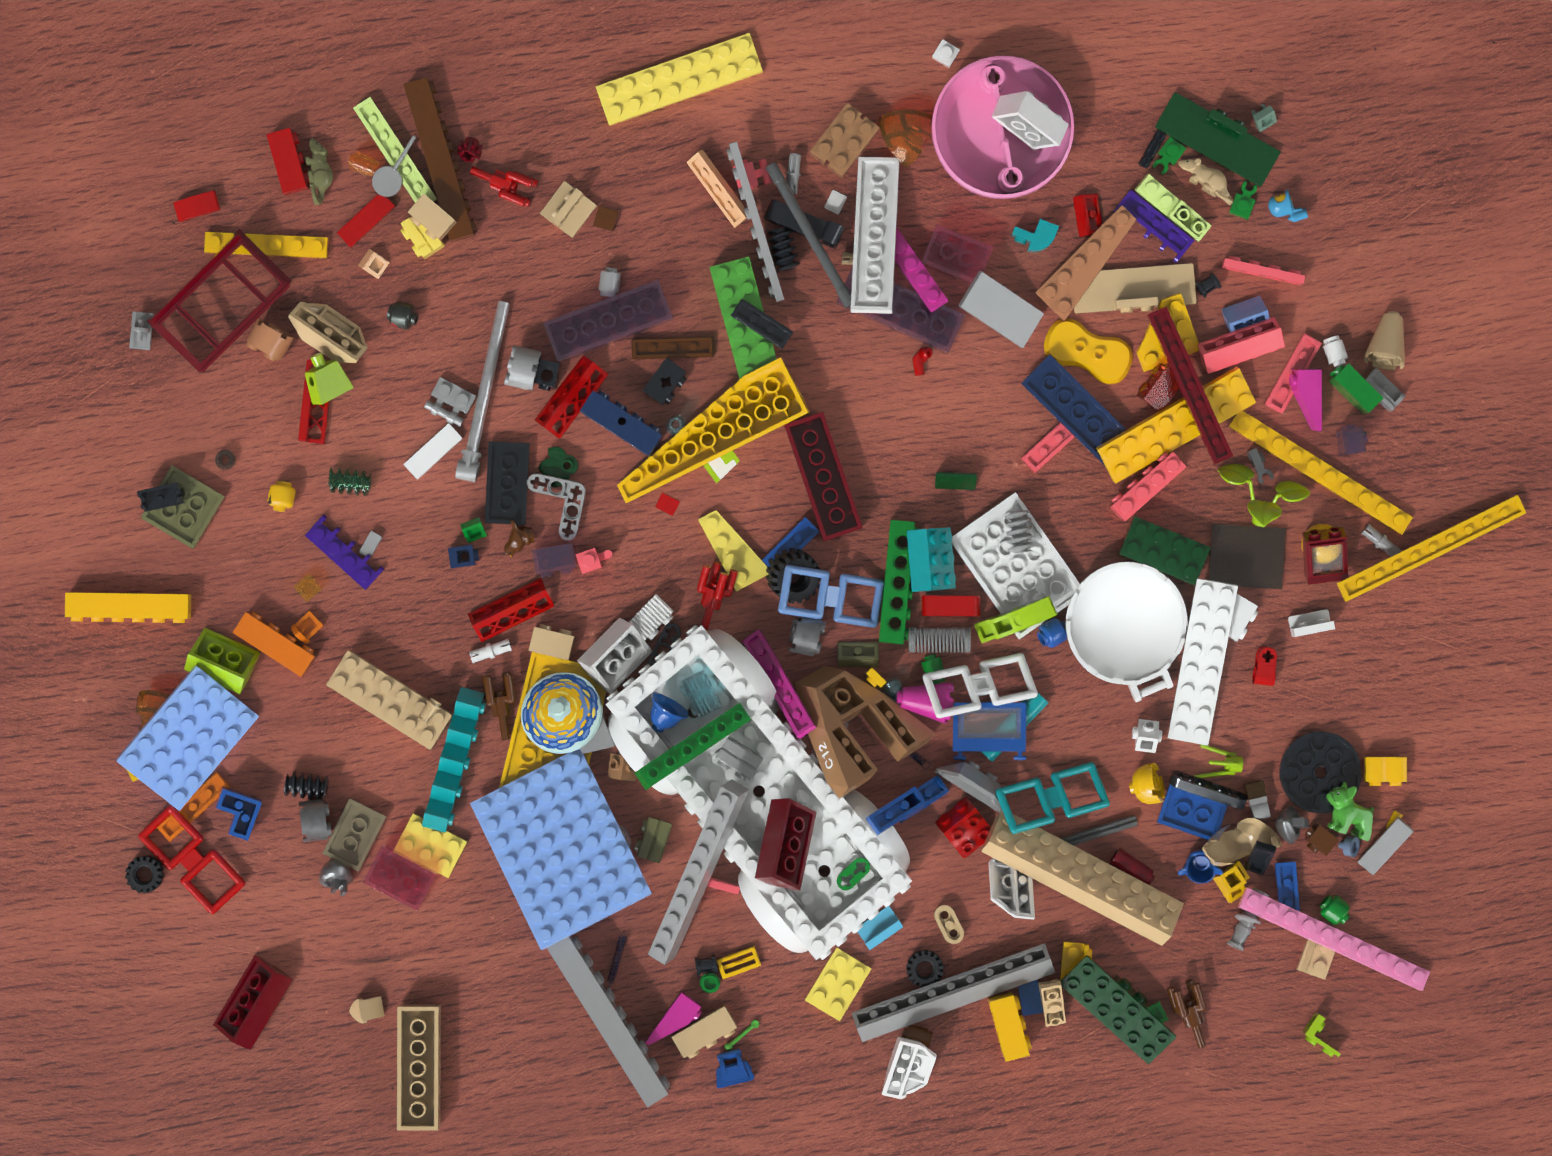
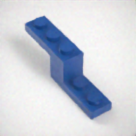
(907, 805)

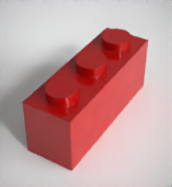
(288, 161)

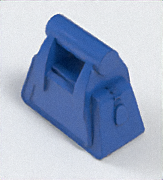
(735, 1072)

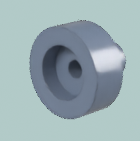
(1350, 846)

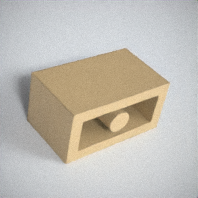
(432, 217)
(552, 643)

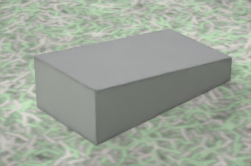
(370, 544)

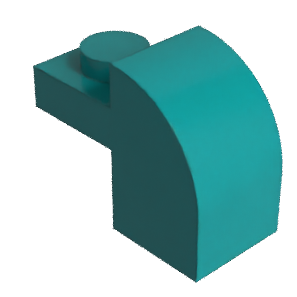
(1040, 240)

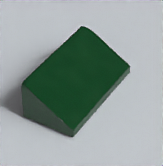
(955, 481)

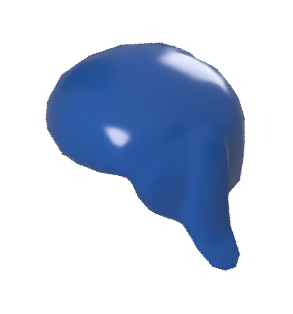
(1199, 868)

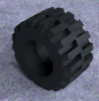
(804, 586)

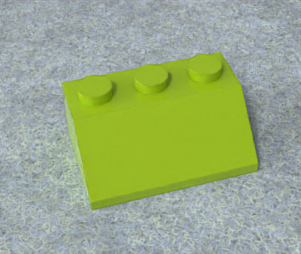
(223, 660)

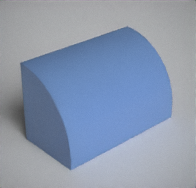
(1245, 313)

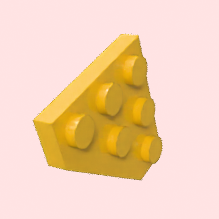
(1150, 351)

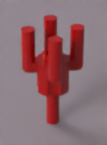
(507, 184)
(714, 591)

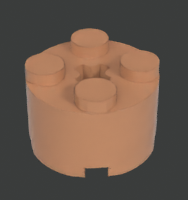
(269, 339)

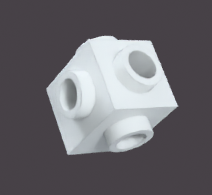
(1149, 732)

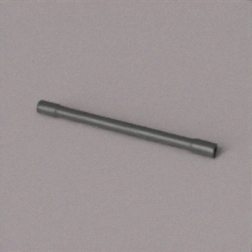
(779, 180)

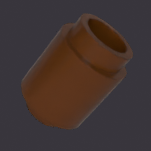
(918, 1034)

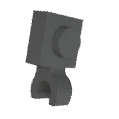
(1257, 460)

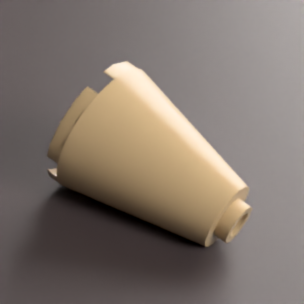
(1387, 343)

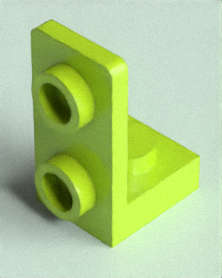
(1315, 1025)

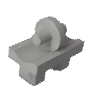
(141, 331)

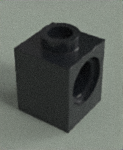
(545, 365)

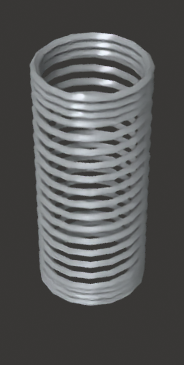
(964, 632)

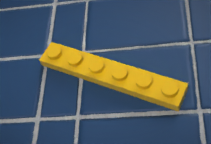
(272, 245)

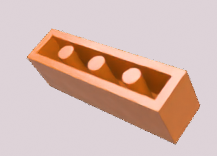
(275, 644)

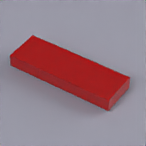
(365, 220)

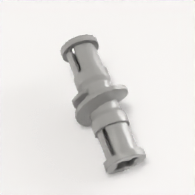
(1244, 927)

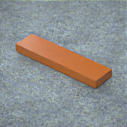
(196, 805)

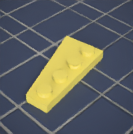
(733, 550)

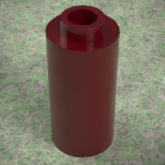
(1131, 866)

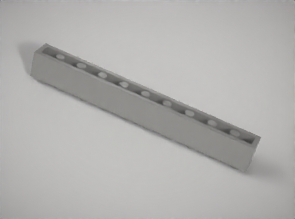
(698, 871)
(953, 992)

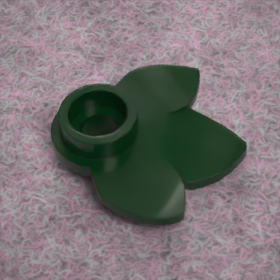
(556, 465)

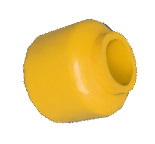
(281, 496)

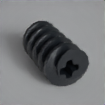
(784, 249)
(306, 786)

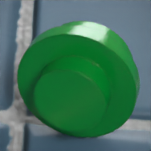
(709, 982)

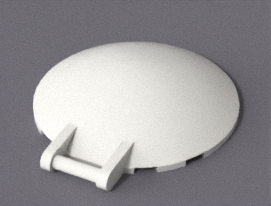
(1127, 625)

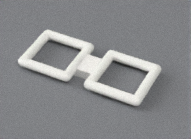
(980, 685)

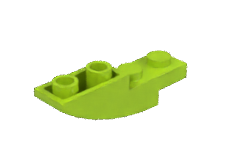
(1015, 620)

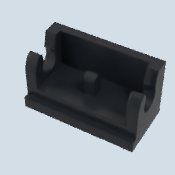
(161, 497)

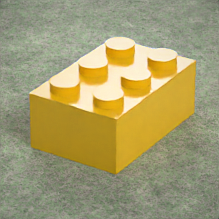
(1009, 1026)

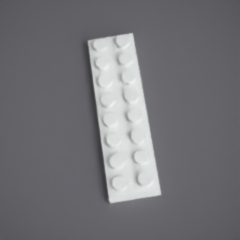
(875, 235)
(1202, 661)

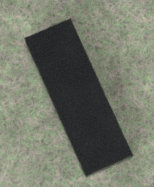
(762, 323)

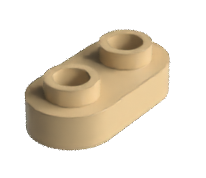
(948, 924)

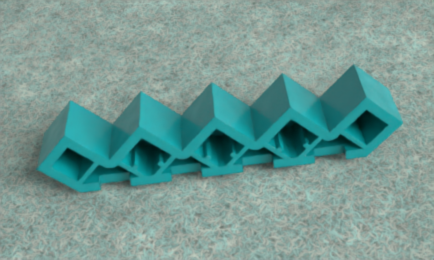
(454, 759)

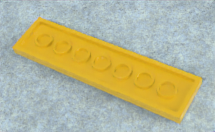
(1172, 427)

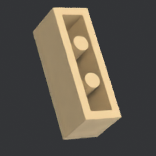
(704, 1032)

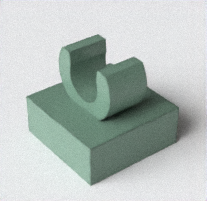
(1264, 118)

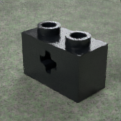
(666, 370)

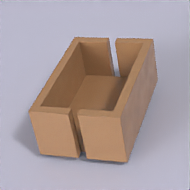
(844, 140)

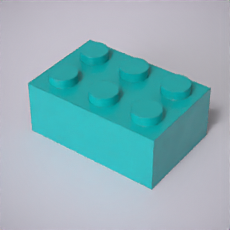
(931, 559)

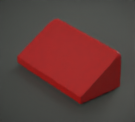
(1087, 214)

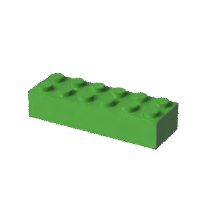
(732, 283)

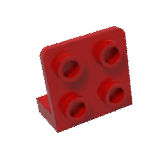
(964, 827)

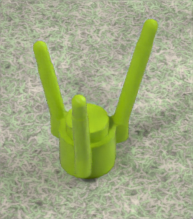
(1232, 763)

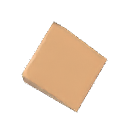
(373, 263)

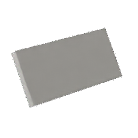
(1001, 309)

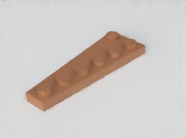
(1075, 276)

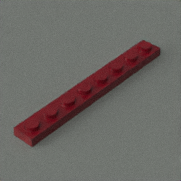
(1190, 385)

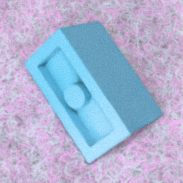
(880, 927)

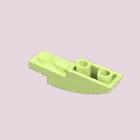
(1172, 208)

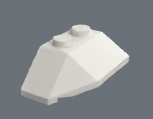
(1011, 890)
(908, 1068)

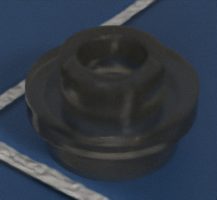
(218, 459)

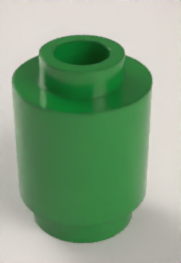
(933, 664)

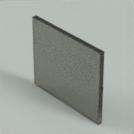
(1247, 555)

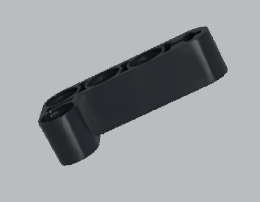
(828, 232)

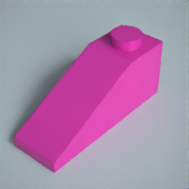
(1308, 392)
(678, 1015)

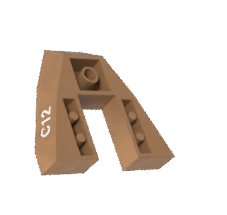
(837, 697)

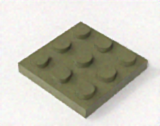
(188, 520)

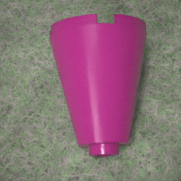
(918, 701)

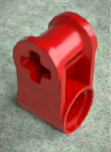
(1265, 670)

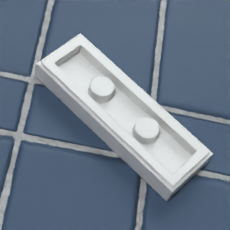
(433, 451)

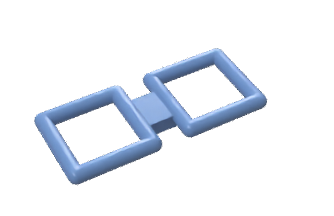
(831, 596)

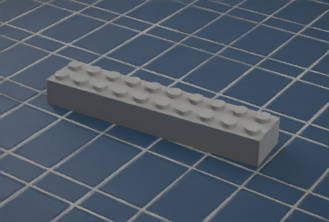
(610, 1020)

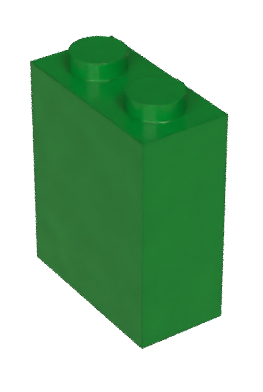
(1355, 388)

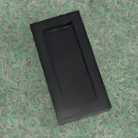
(1260, 857)

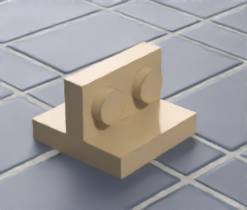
(568, 209)

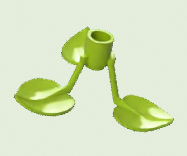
(1263, 511)

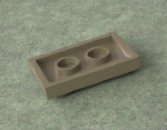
(354, 834)

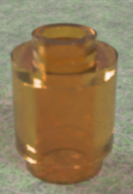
(362, 164)

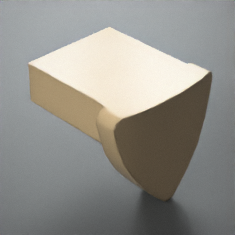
(367, 1009)

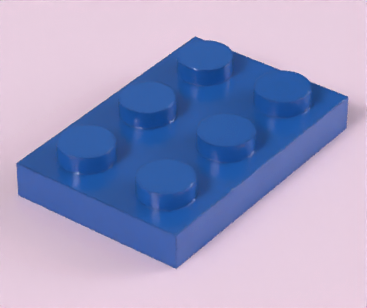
(1191, 813)

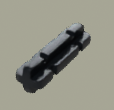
(1152, 149)

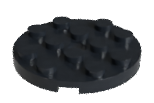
(1307, 754)

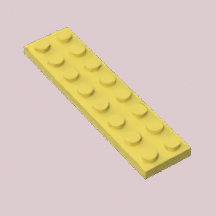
(679, 79)

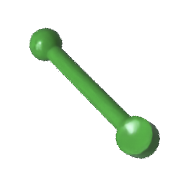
(754, 1024)

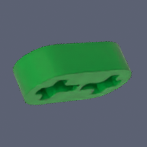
(856, 877)

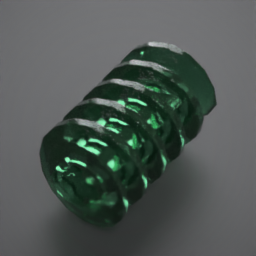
(349, 482)

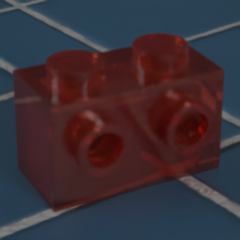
(1158, 388)

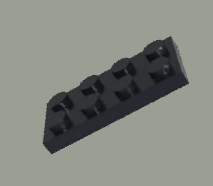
(507, 482)

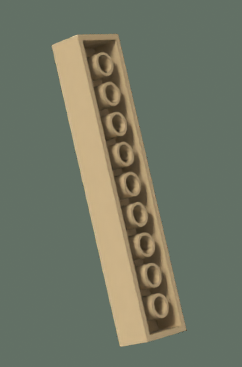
(1084, 879)

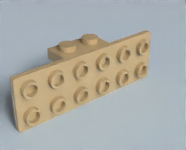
(1137, 288)

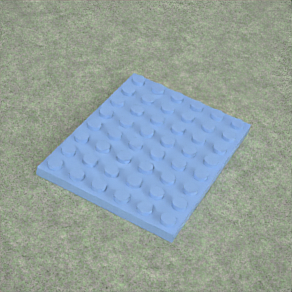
(560, 848)

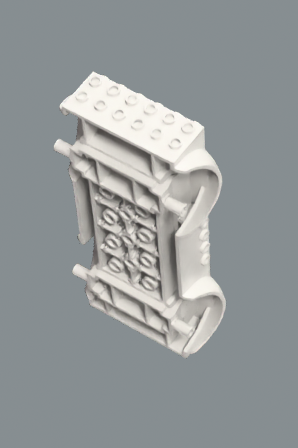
(820, 911)

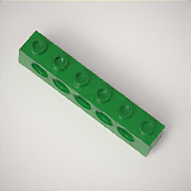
(886, 633)
(692, 746)

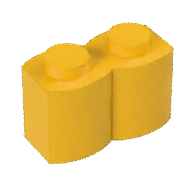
(1385, 770)

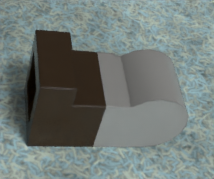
(1257, 799)

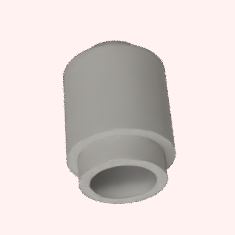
(609, 282)

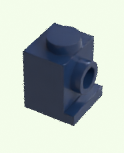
(455, 556)

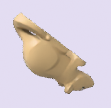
(1213, 180)

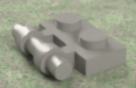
(452, 395)

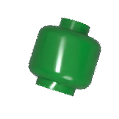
(1334, 909)

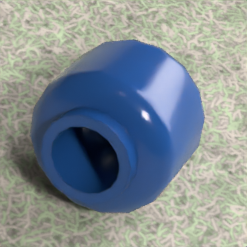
(1052, 633)

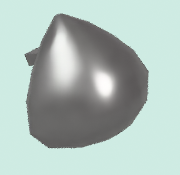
(1289, 824)
(335, 876)

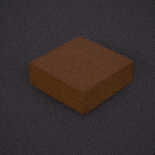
(605, 218)

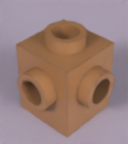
(620, 769)

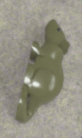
(320, 173)

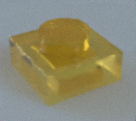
(308, 587)

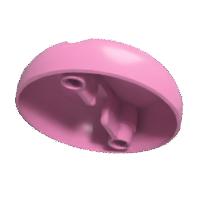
(980, 149)

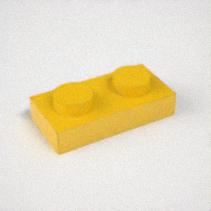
(874, 678)

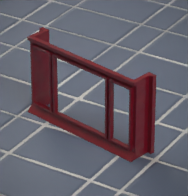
(221, 257)

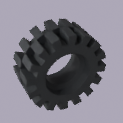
(157, 874)
(918, 957)

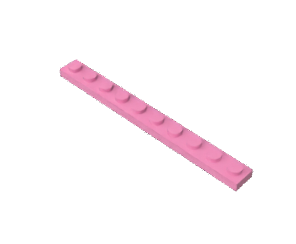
(1333, 939)

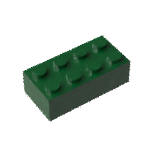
(1164, 550)

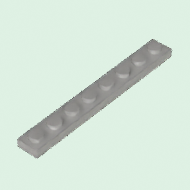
(752, 213)

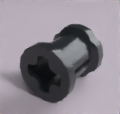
(1208, 285)
(706, 964)

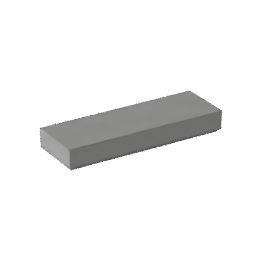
(1385, 845)

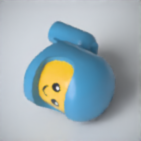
(1282, 206)

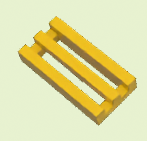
(755, 956)

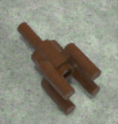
(500, 700)
(1190, 1009)

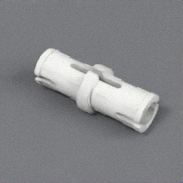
(490, 650)

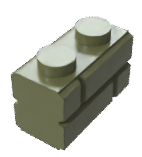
(654, 839)

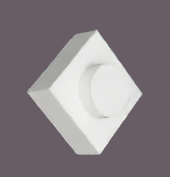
(945, 53)

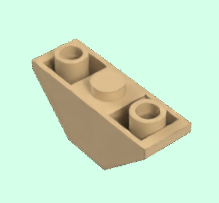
(1052, 1002)

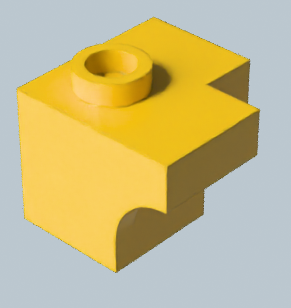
(1232, 881)

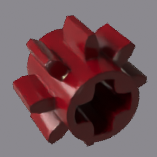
(469, 149)

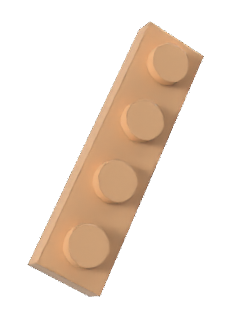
(717, 188)

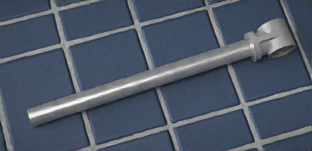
(468, 466)

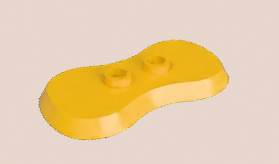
(1103, 357)

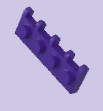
(1156, 224)
(343, 554)

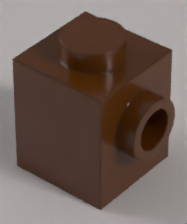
(1320, 839)

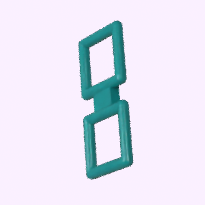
(1052, 797)

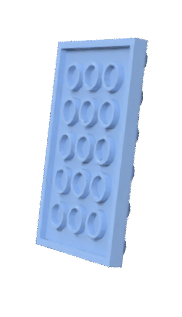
(187, 738)

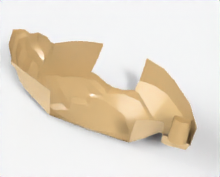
(1239, 842)

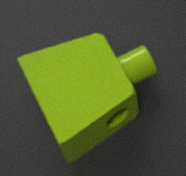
(326, 380)

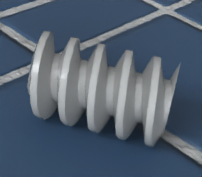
(1018, 531)

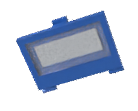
(991, 729)

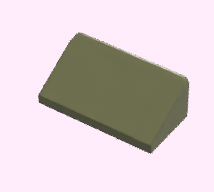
(858, 654)

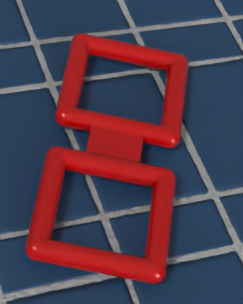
(191, 859)

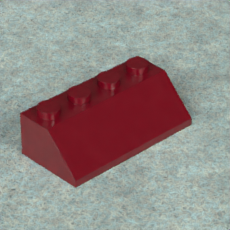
(785, 844)
(252, 1002)

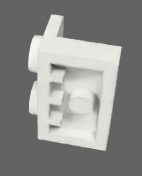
(1310, 623)

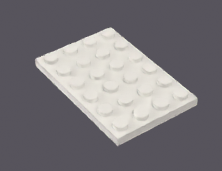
(1014, 577)

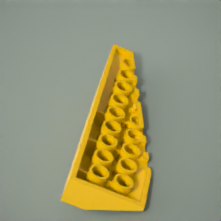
(742, 414)

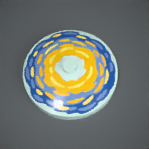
(561, 712)

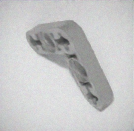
(564, 493)

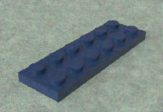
(1072, 405)

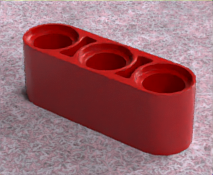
(951, 605)

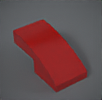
(196, 206)

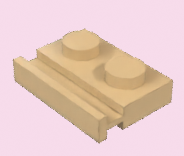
(1315, 959)

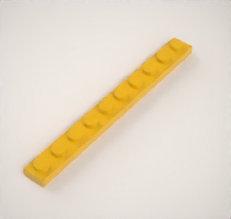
(1320, 472)
(1431, 548)

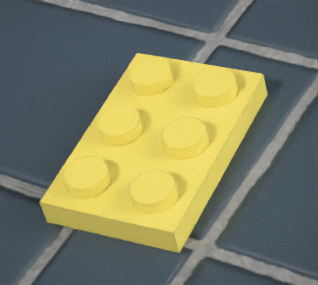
(430, 847)
(838, 984)

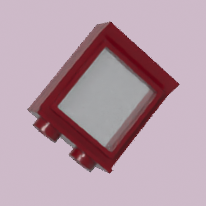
(1325, 555)

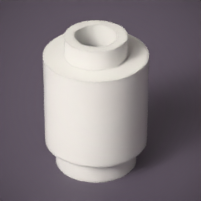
(1335, 351)

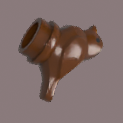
(518, 539)

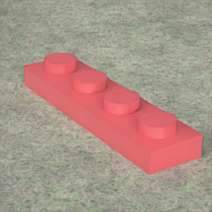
(1271, 272)

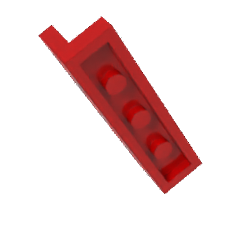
(568, 394)
(306, 415)
(508, 607)

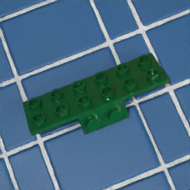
(1218, 138)
(1118, 1008)

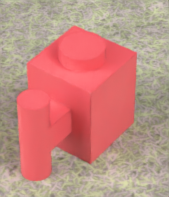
(753, 174)
(591, 559)

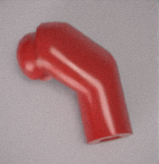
(919, 359)

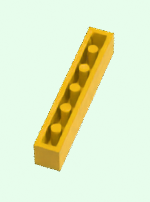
(128, 606)

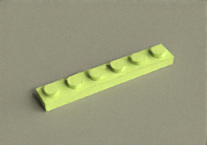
(393, 149)

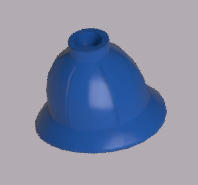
(666, 712)

